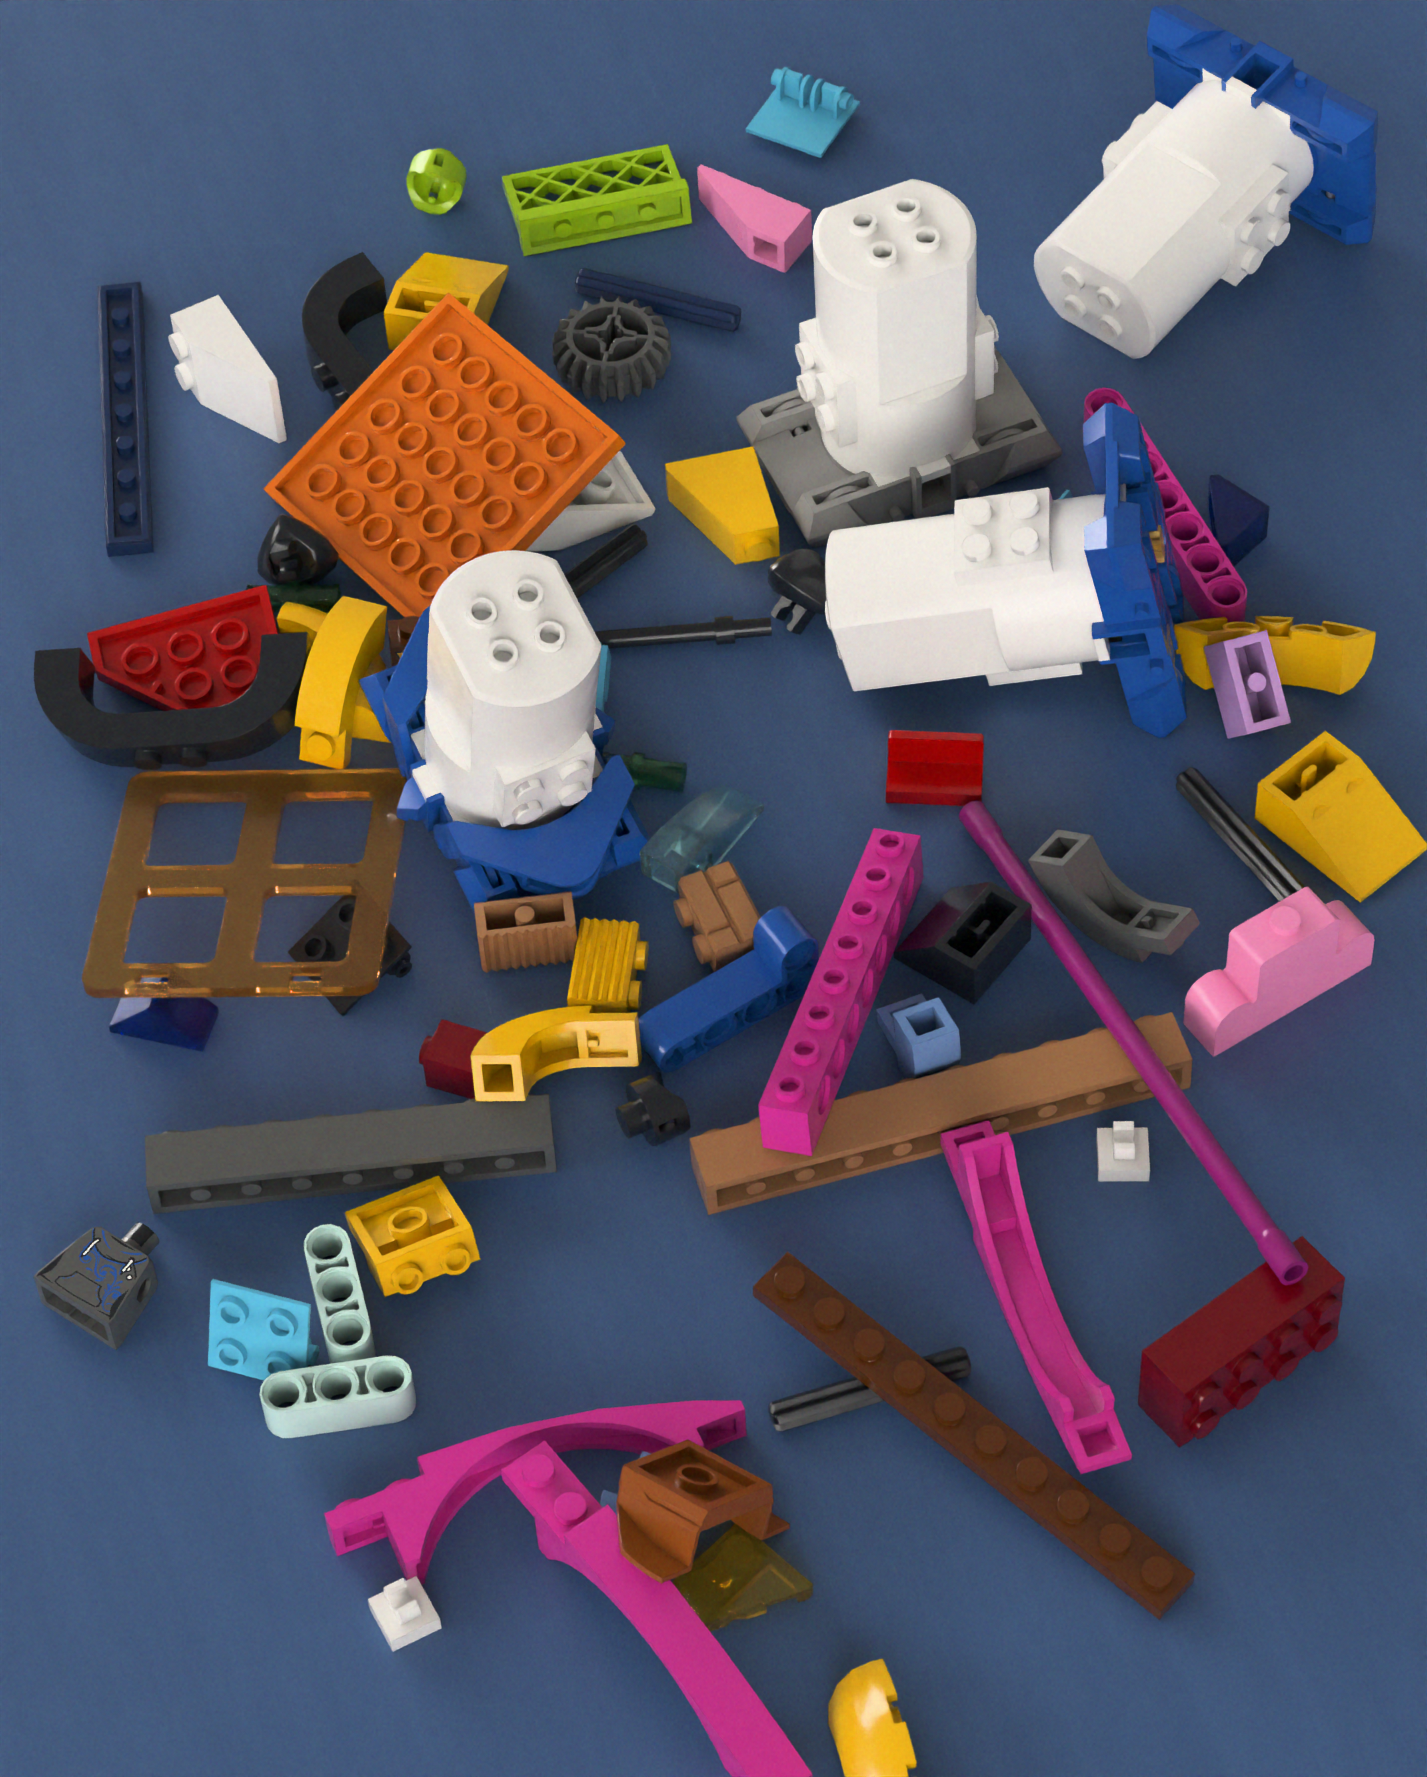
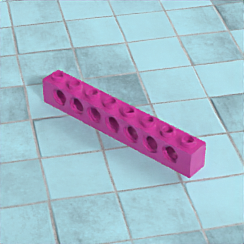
(841, 993)

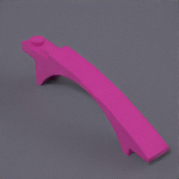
(1003, 1235)
(419, 1509)
(585, 1536)

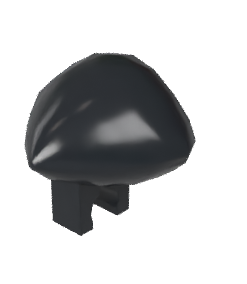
(295, 553)
(801, 583)

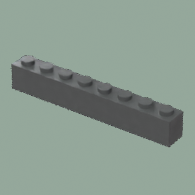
(348, 1153)

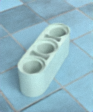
(334, 1280)
(315, 1385)

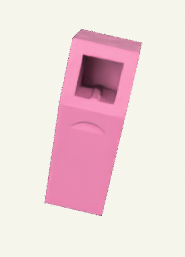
(757, 221)

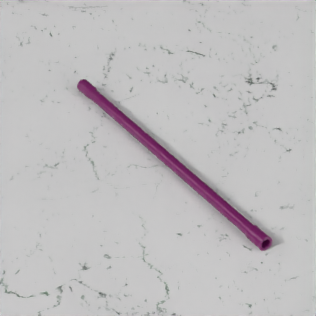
(1271, 1241)

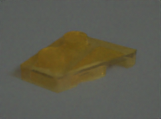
(739, 1580)

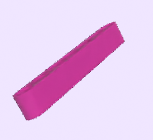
(1203, 567)

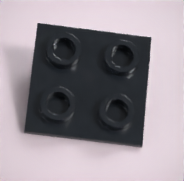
(329, 943)

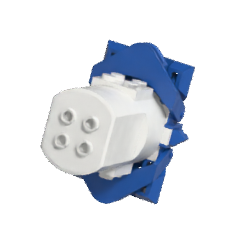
(509, 734)

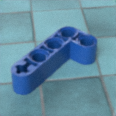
(734, 995)

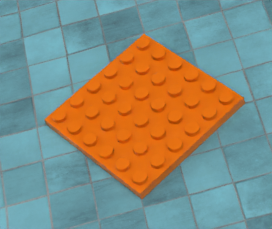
(443, 459)

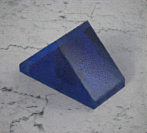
(1235, 518)
(169, 1021)

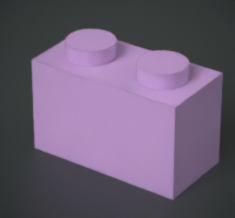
(1247, 684)

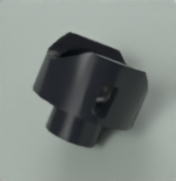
(650, 1109)

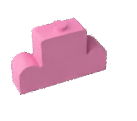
(1276, 967)

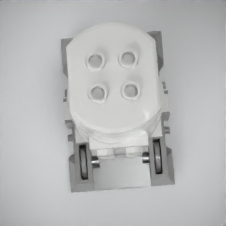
(897, 373)

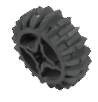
(611, 349)

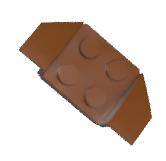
(678, 1494)

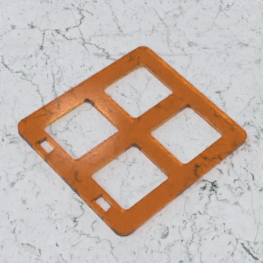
(248, 885)

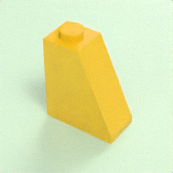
(727, 503)

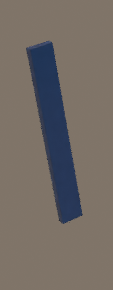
(124, 420)

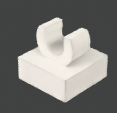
(1122, 1153)
(404, 1612)

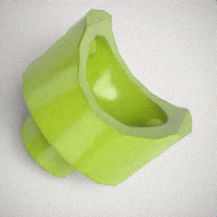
(437, 173)

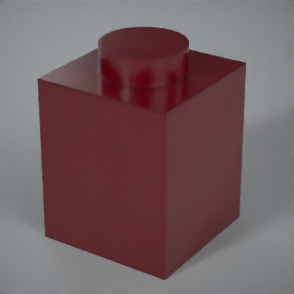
(448, 1058)

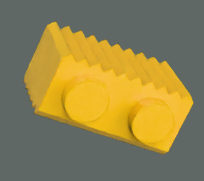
(608, 966)

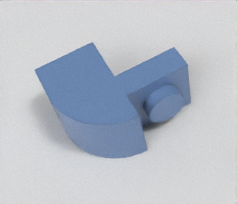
(921, 1035)

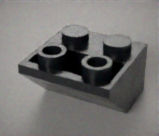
(968, 938)

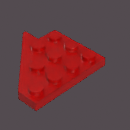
(187, 654)

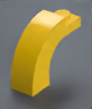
(330, 682)
(549, 1041)

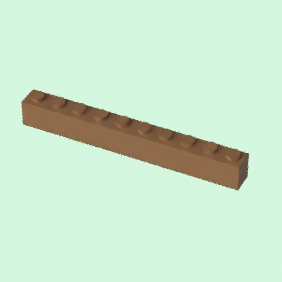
(907, 1118)

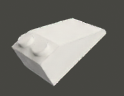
(225, 368)
(602, 506)

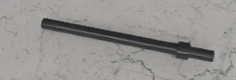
(723, 630)

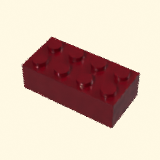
(1238, 1346)

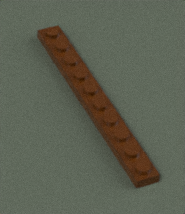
(974, 1436)

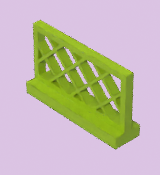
(592, 217)

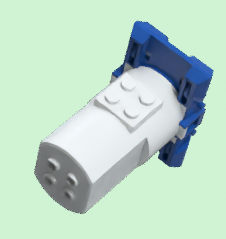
(1207, 183)
(1022, 586)

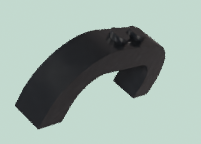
(331, 309)
(174, 736)

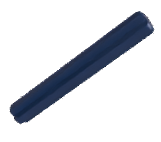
(661, 299)

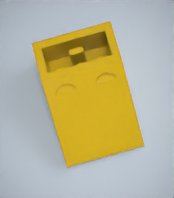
(429, 281)
(1338, 817)

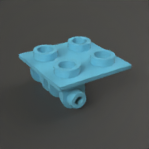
(803, 112)
(258, 1332)

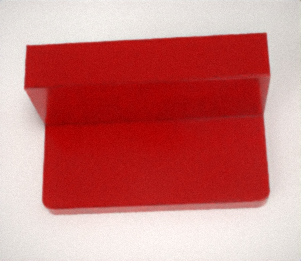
(934, 767)

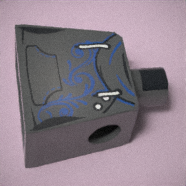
(102, 1281)

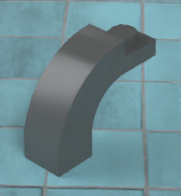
(1104, 907)

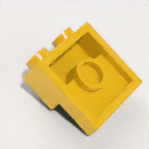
(413, 1236)

